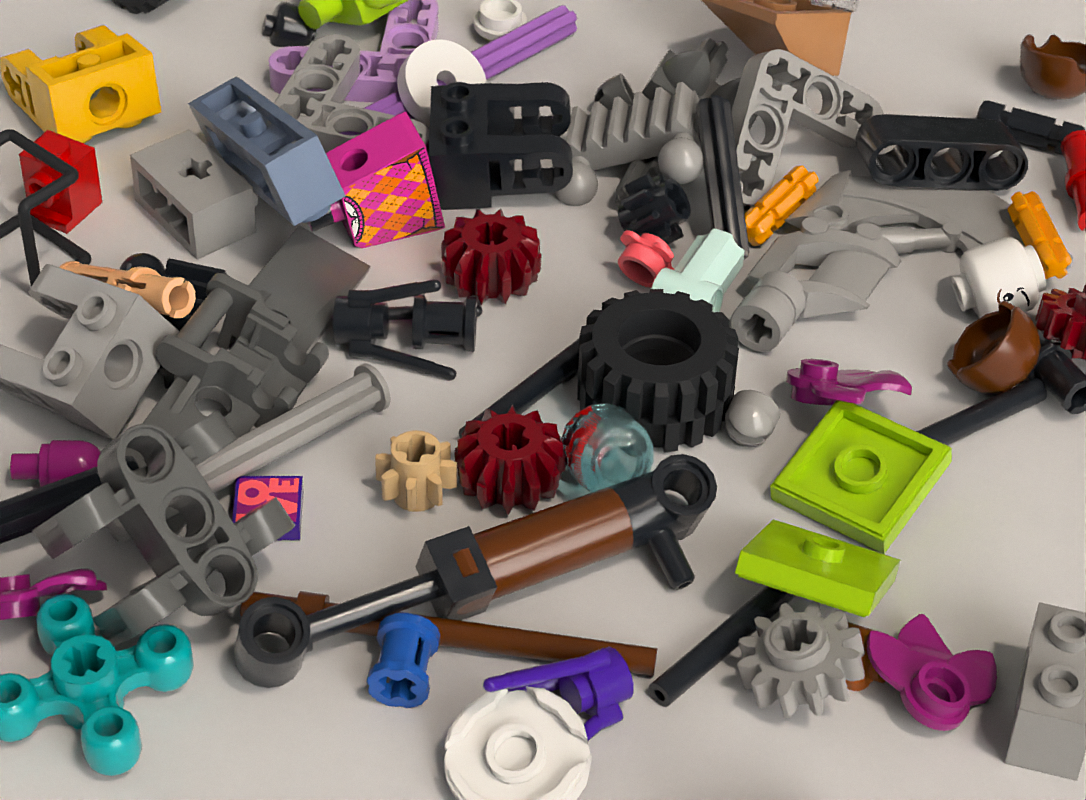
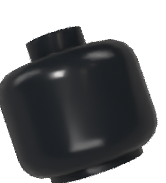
(287, 27)

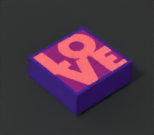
(256, 490)

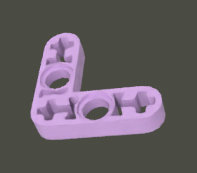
(377, 69)

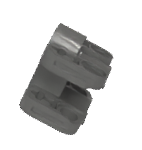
(140, 505)

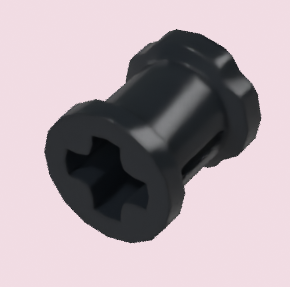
(444, 323)

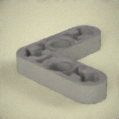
(785, 103)
(324, 109)

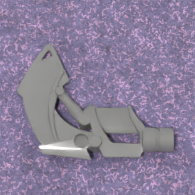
(854, 253)

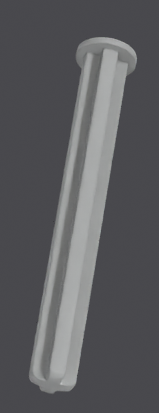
(288, 432)

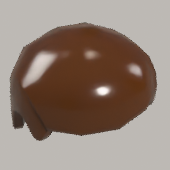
(1055, 68)
(996, 350)

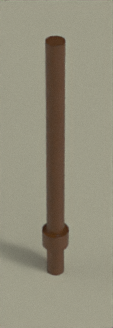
(492, 637)

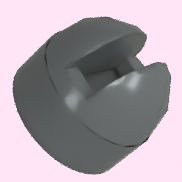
(614, 87)

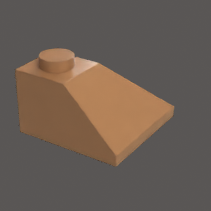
(790, 25)

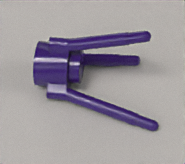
(587, 683)

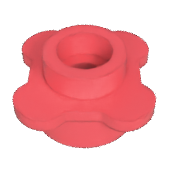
(644, 257)

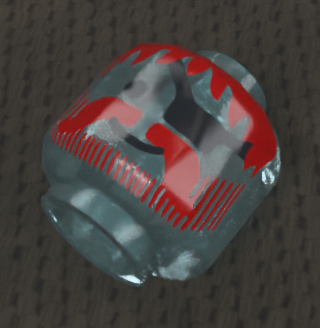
(606, 447)

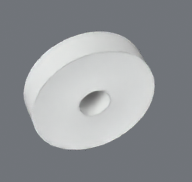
(430, 62)

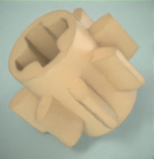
(416, 471)

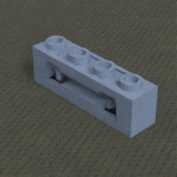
(256, 143)

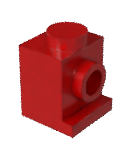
(75, 202)

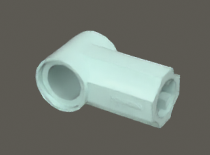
(704, 269)

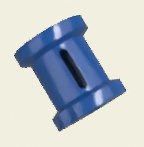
(403, 660)

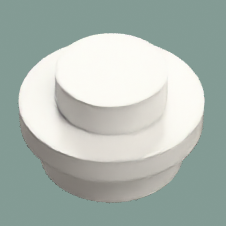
(498, 18)

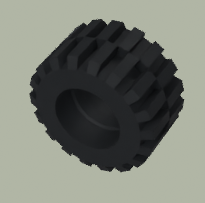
(660, 362)

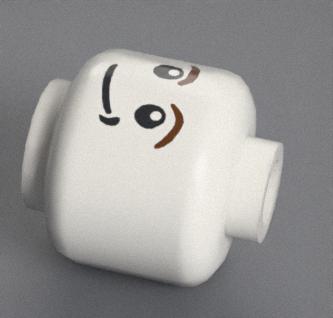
(997, 274)

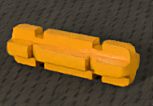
(779, 204)
(1039, 231)

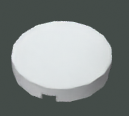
(517, 748)

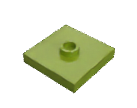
(861, 474)
(818, 568)

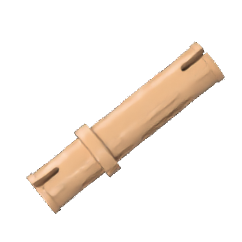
(164, 294)

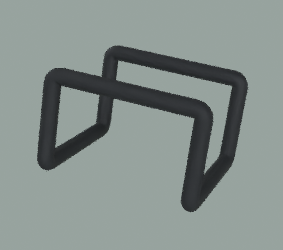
(28, 222)

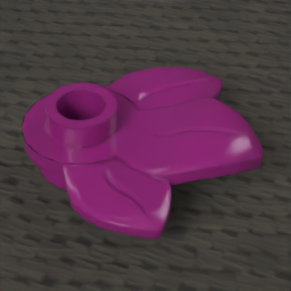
(822, 383)
(22, 600)
(931, 680)

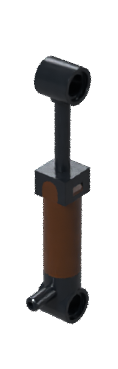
(469, 570)

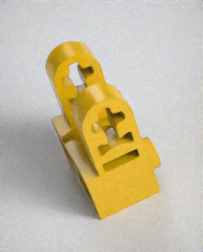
(60, 89)

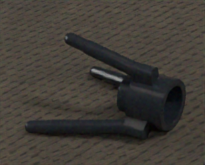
(366, 317)

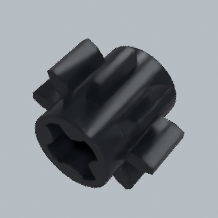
(654, 208)

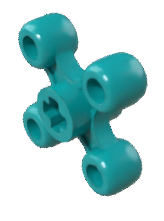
(91, 682)

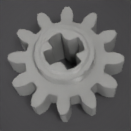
(801, 659)

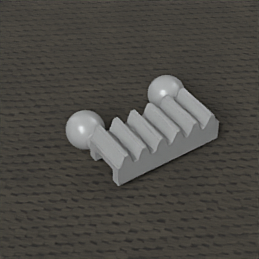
(633, 133)

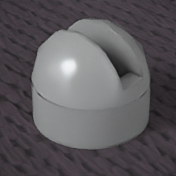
(751, 417)

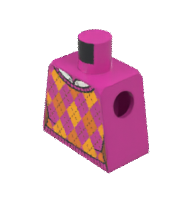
(385, 186)

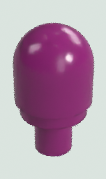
(54, 461)

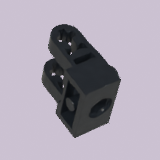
(479, 139)

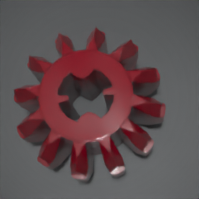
(491, 256)
(510, 459)

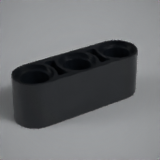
(960, 167)

